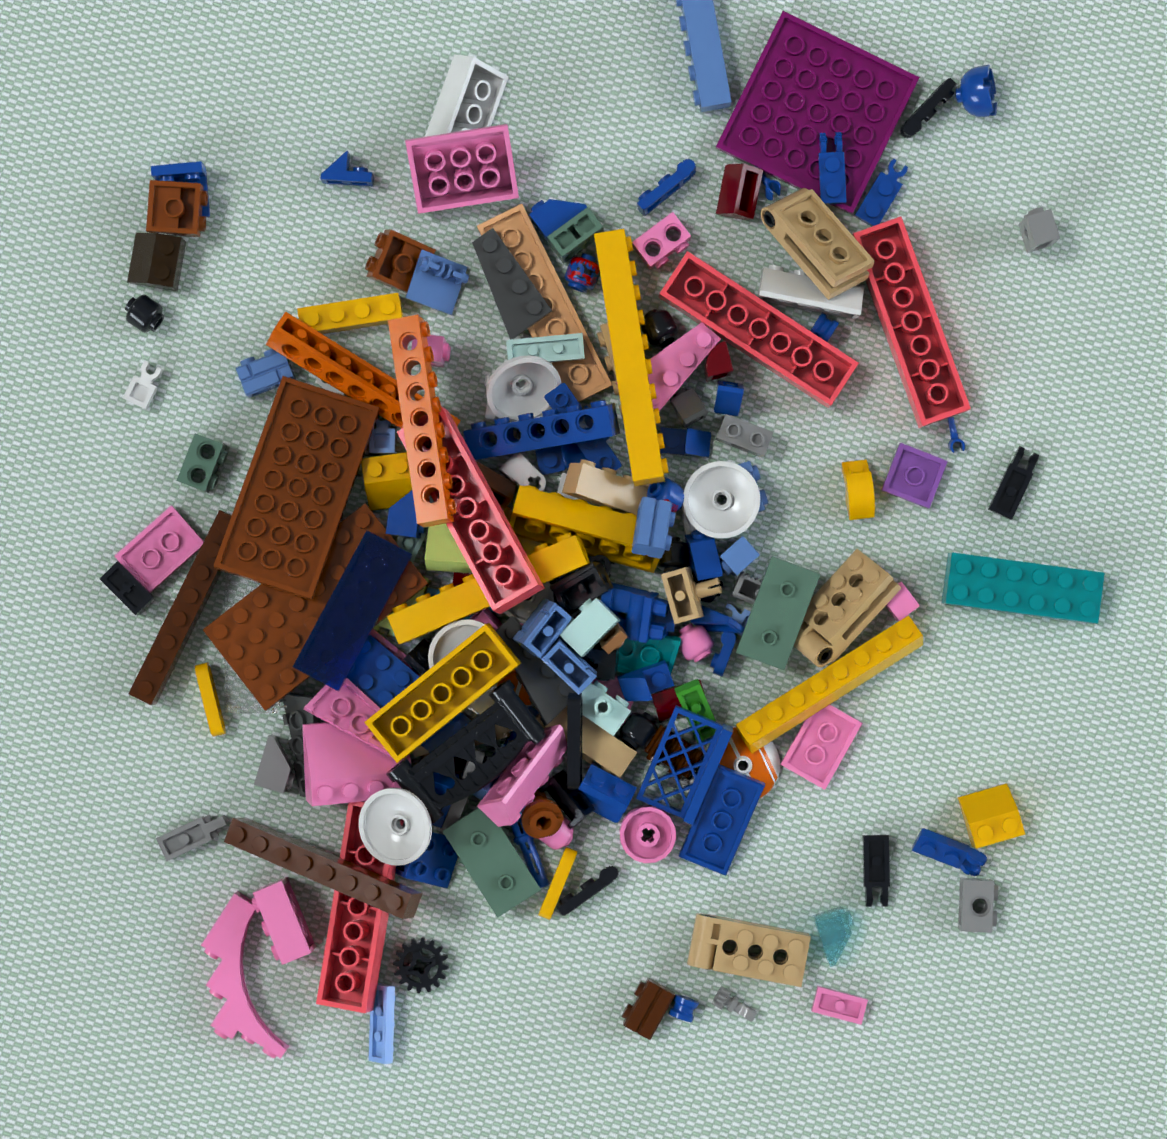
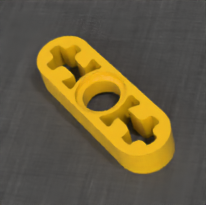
(210, 699)
(557, 883)

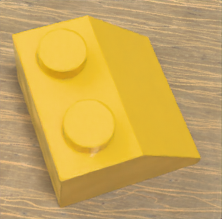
(386, 479)
(991, 816)

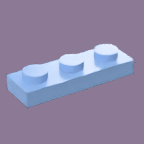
(382, 1025)

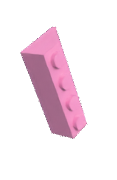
(523, 777)

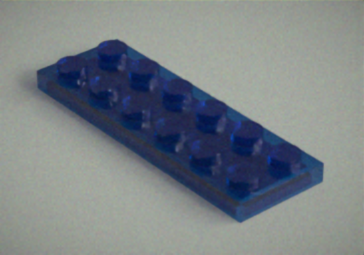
(352, 610)

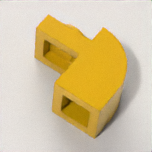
(858, 489)

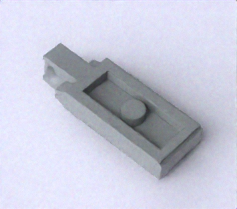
(190, 836)

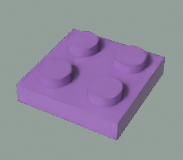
(914, 475)

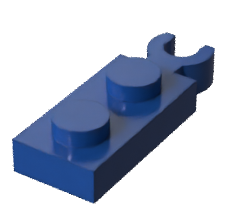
(880, 196)

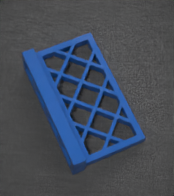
(705, 772)

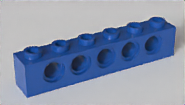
(604, 425)

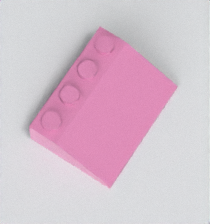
(462, 168)
(342, 767)

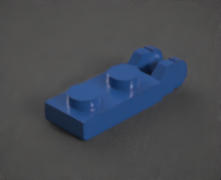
(832, 171)
(667, 186)
(949, 852)

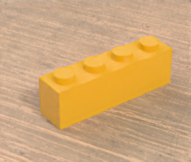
(352, 313)

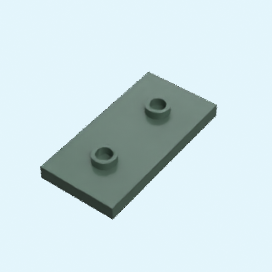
(778, 613)
(491, 861)

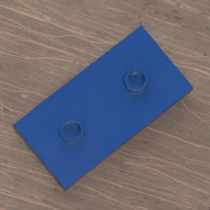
(722, 820)

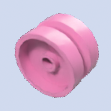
(647, 849)

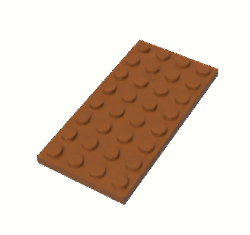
(297, 488)
(270, 626)

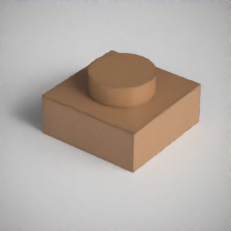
(613, 639)

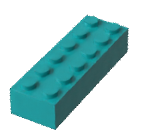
(1023, 588)

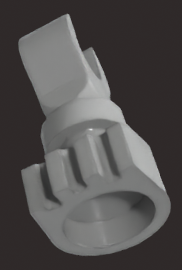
(722, 998)

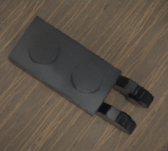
(927, 109)
(1013, 485)
(876, 867)
(589, 889)

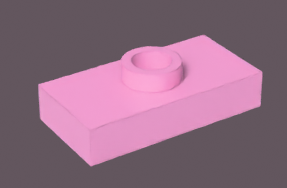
(839, 1005)

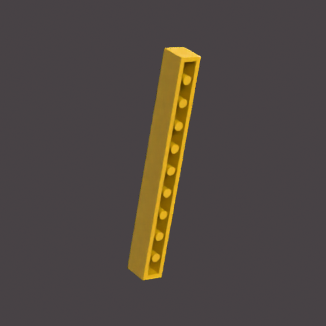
(629, 357)

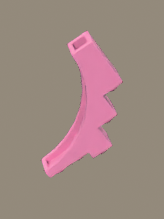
(228, 981)

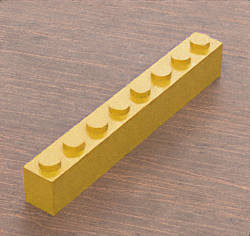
(467, 598)
(830, 684)

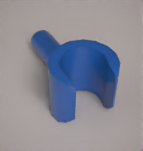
(770, 187)
(954, 435)

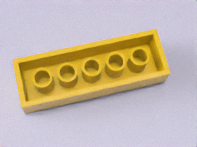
(602, 531)
(442, 692)

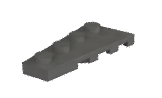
(512, 289)
(542, 684)
(294, 718)

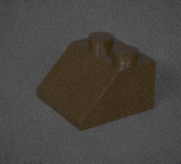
(157, 261)

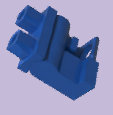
(640, 609)

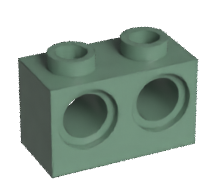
(575, 235)
(194, 461)

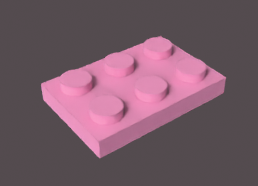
(160, 549)
(821, 745)

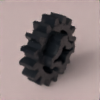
(424, 976)

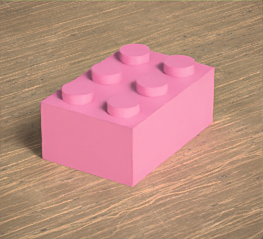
(283, 921)

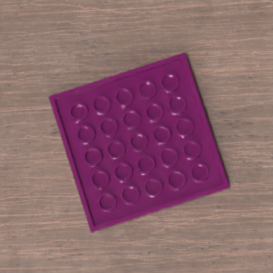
(813, 86)

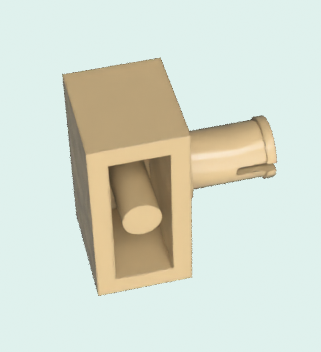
(685, 594)

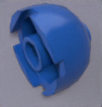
(978, 91)

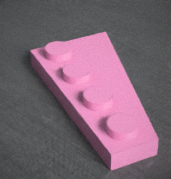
(678, 361)
(346, 711)

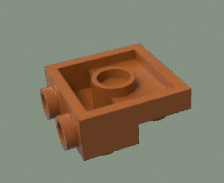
(176, 208)
(395, 259)

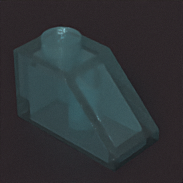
(834, 932)

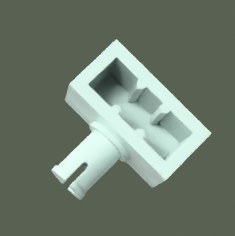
(589, 626)
(603, 708)

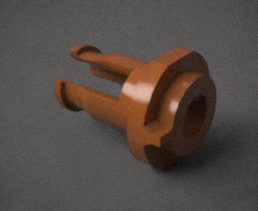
(533, 814)

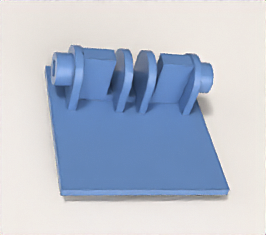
(436, 282)

